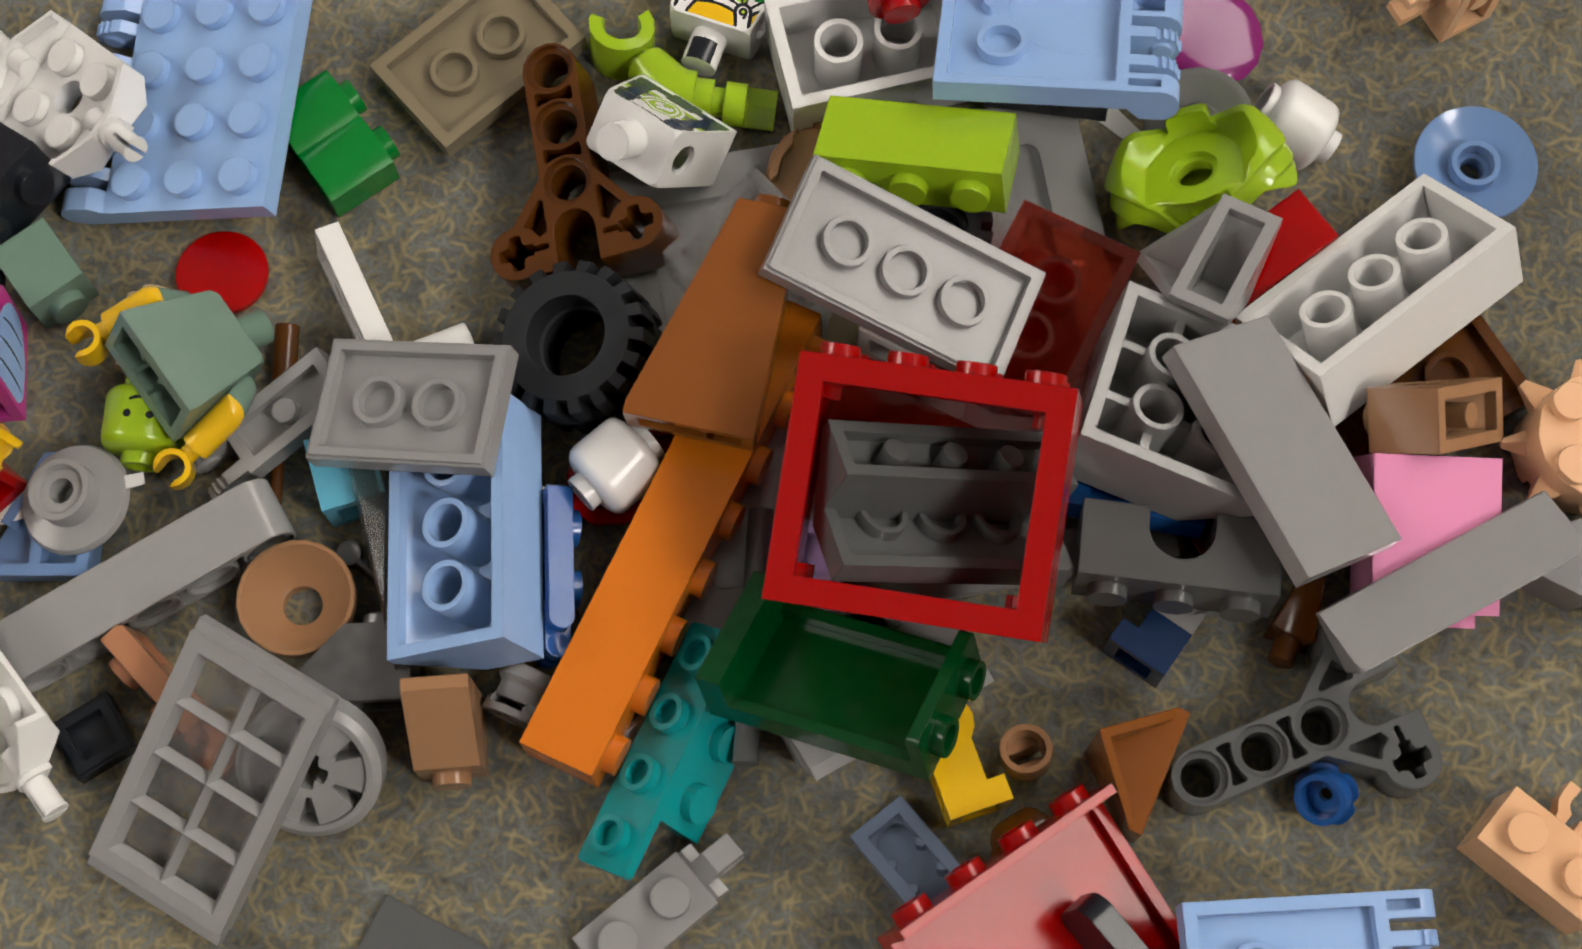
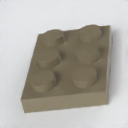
(468, 64)

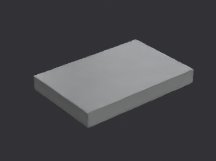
(413, 406)

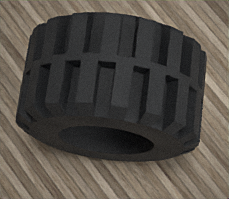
(546, 318)

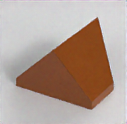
(1135, 761)

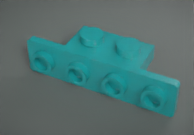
(670, 770)

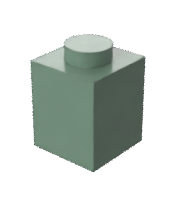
(46, 274)

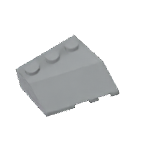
(1137, 425)

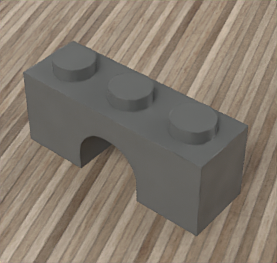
(1122, 564)

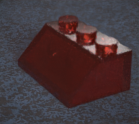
(1075, 298)

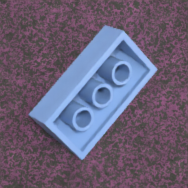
(469, 559)

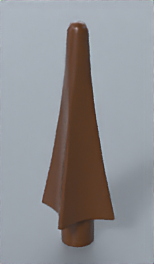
(1295, 623)

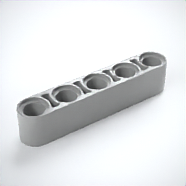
(143, 583)

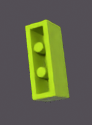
(924, 151)

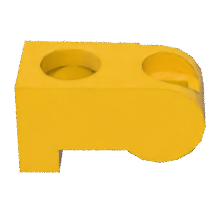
(961, 781)

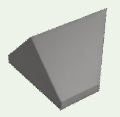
(1213, 258)

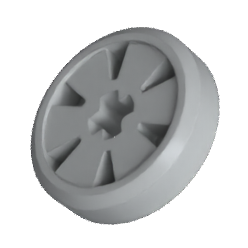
(349, 777)

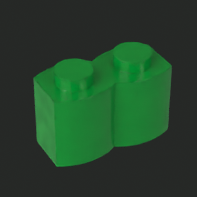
(338, 146)

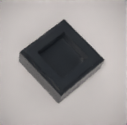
(95, 737)

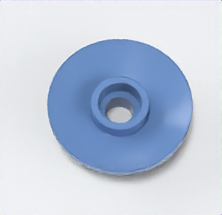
(1487, 143)

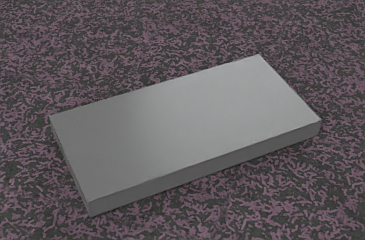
(900, 270)
(1281, 449)

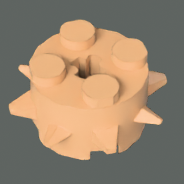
(1549, 441)

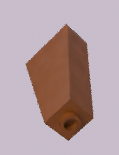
(721, 342)

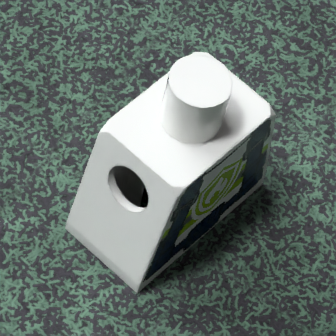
(647, 132)

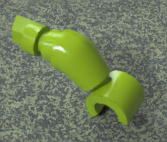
(637, 55)

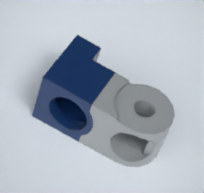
(1153, 645)

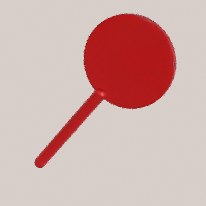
(226, 265)

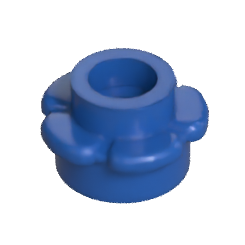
(1314, 805)

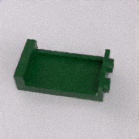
(840, 682)

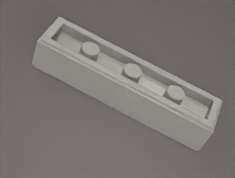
(1450, 583)

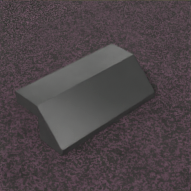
(926, 503)

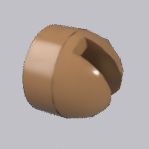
(1020, 743)

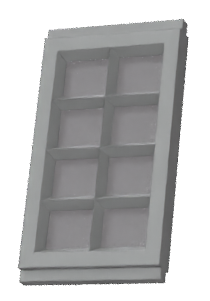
(212, 779)

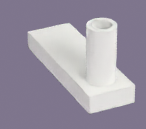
(355, 296)

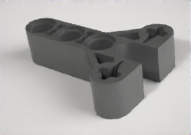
(1353, 746)

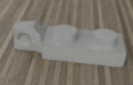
(665, 901)

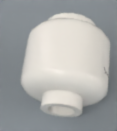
(1305, 120)
(614, 465)

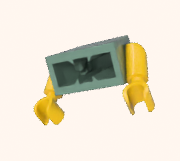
(186, 363)

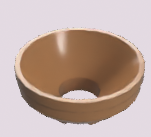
(279, 575)

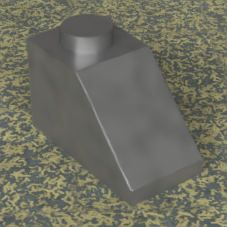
(357, 666)

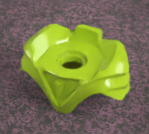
(1184, 169)

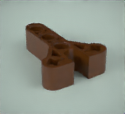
(628, 228)

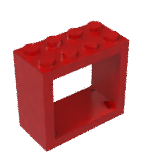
(839, 366)

